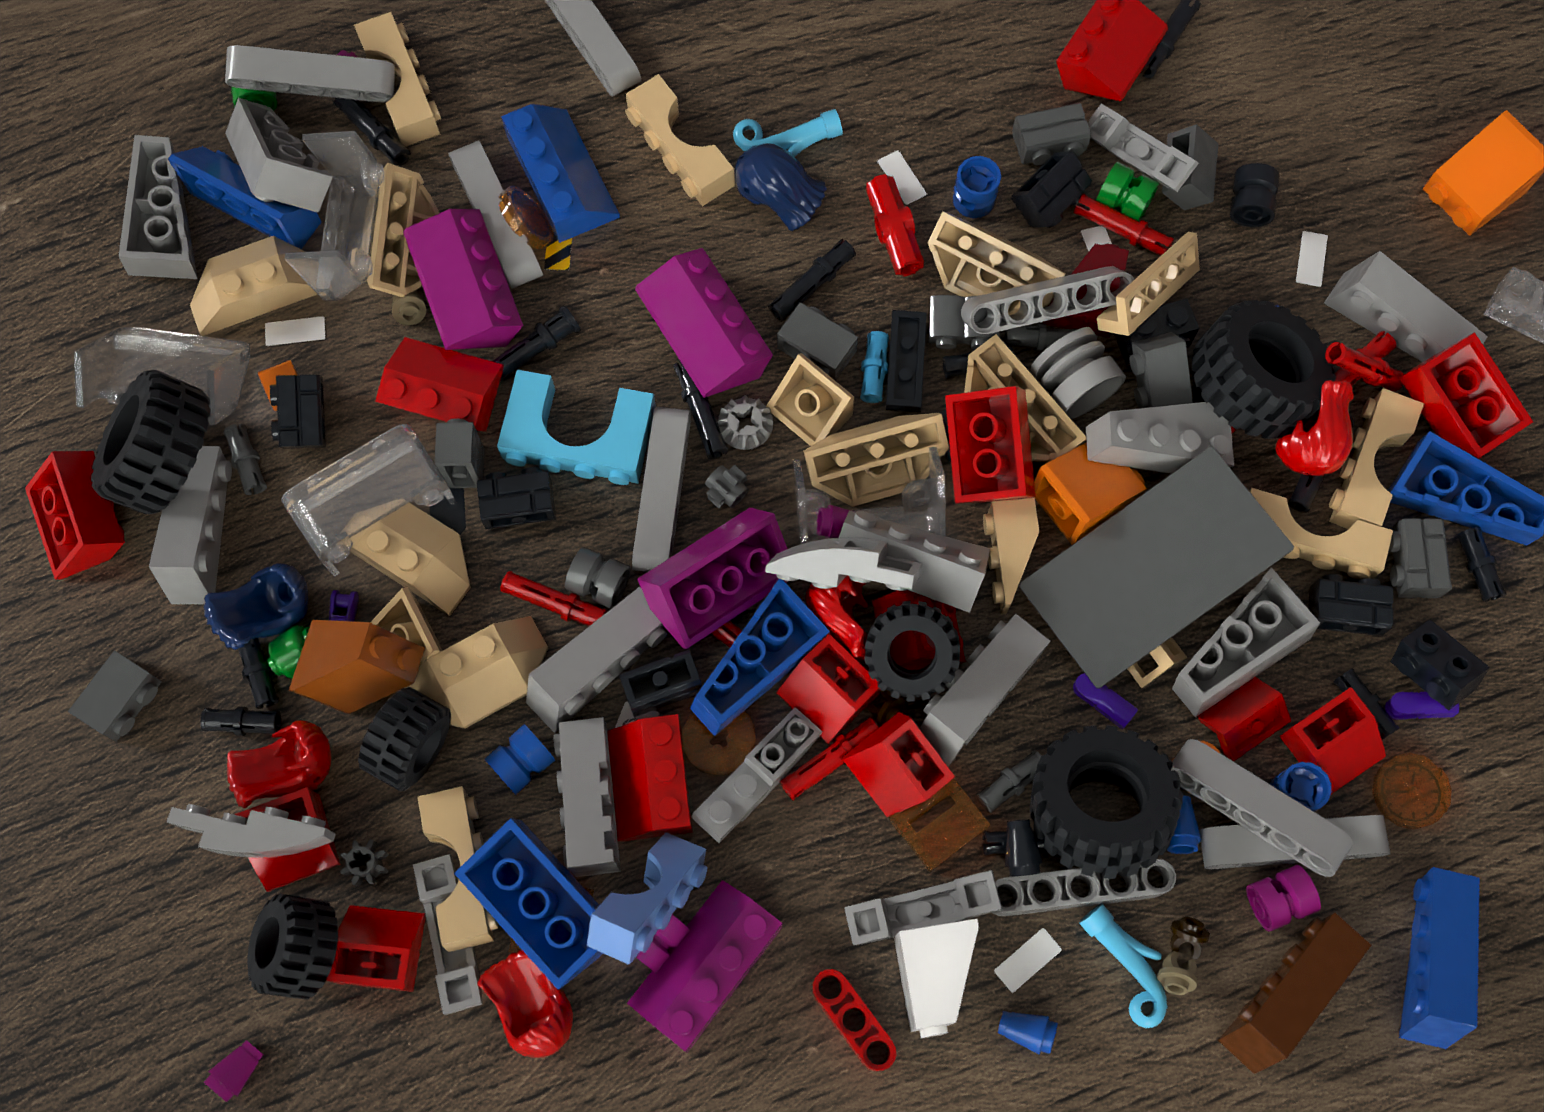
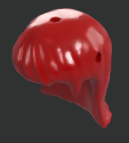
(1328, 442)
(835, 611)
(282, 767)
(531, 1008)

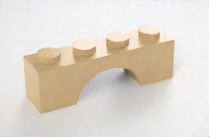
(408, 108)
(701, 169)
(1388, 423)
(1357, 551)
(448, 821)

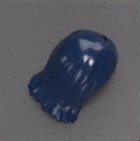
(779, 181)
(260, 608)

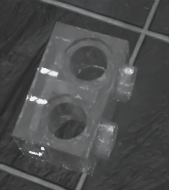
(1521, 313)

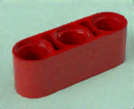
(871, 1031)

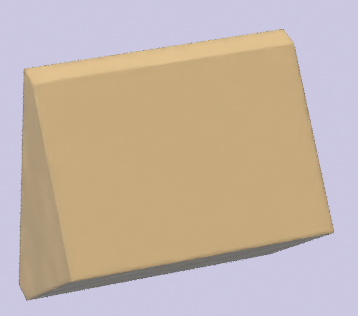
(811, 402)
(406, 619)

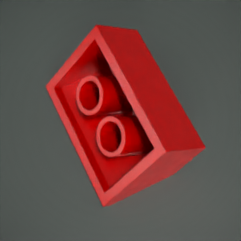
(1110, 48)
(440, 383)
(1467, 397)
(990, 445)
(71, 517)
(649, 778)

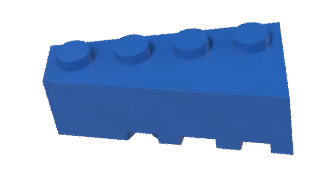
(1467, 491)
(761, 655)
(1442, 960)

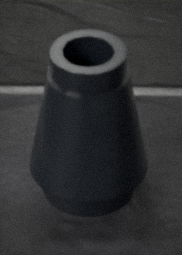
(1022, 849)

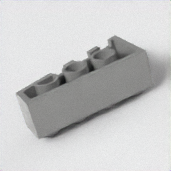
(274, 158)
(155, 215)
(1249, 641)
(982, 687)

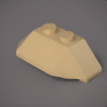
(400, 205)
(981, 262)
(247, 285)
(1049, 426)
(876, 457)
(417, 555)
(483, 670)

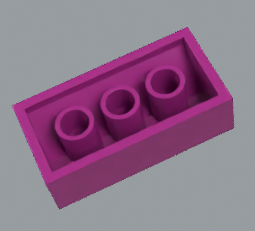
(463, 280)
(704, 323)
(715, 576)
(706, 966)

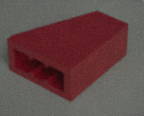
(1097, 257)

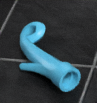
(794, 139)
(1131, 955)

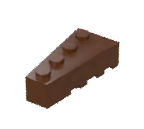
(1295, 993)

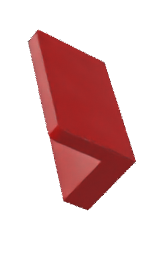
(1246, 717)

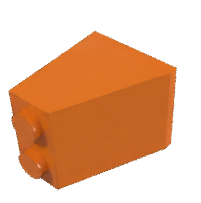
(1487, 173)
(1084, 492)

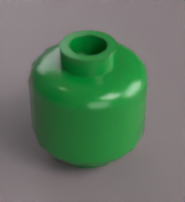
(286, 650)

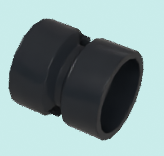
(1255, 195)

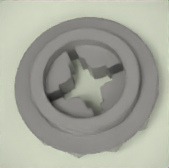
(750, 436)

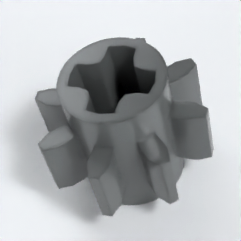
(727, 486)
(354, 860)

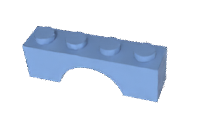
(629, 921)

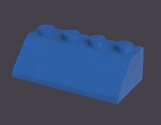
(559, 170)
(222, 184)
(533, 900)

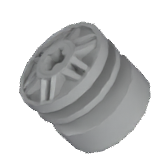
(1078, 372)

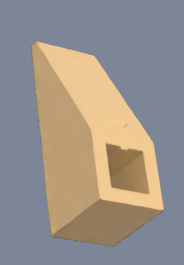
(1013, 536)

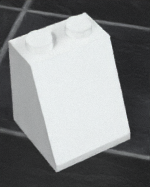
(934, 973)

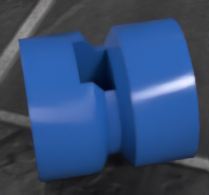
(976, 187)
(519, 759)
(1305, 784)

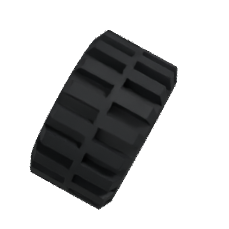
(905, 681)
(404, 738)
(292, 946)

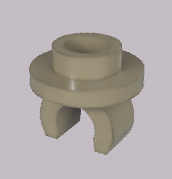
(408, 309)
(1177, 979)

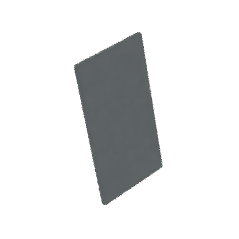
(1155, 567)

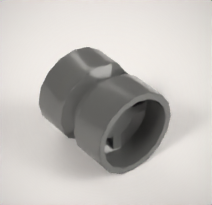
(597, 577)

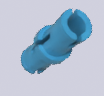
(874, 367)

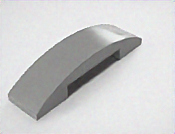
(1140, 149)
(926, 907)
(456, 969)

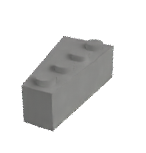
(1391, 300)
(1159, 436)
(191, 531)
(950, 567)
(593, 660)
(587, 798)

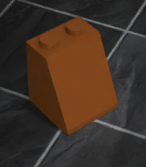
(353, 664)

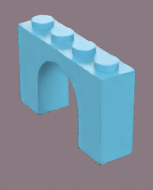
(613, 456)

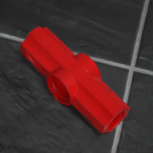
(894, 225)

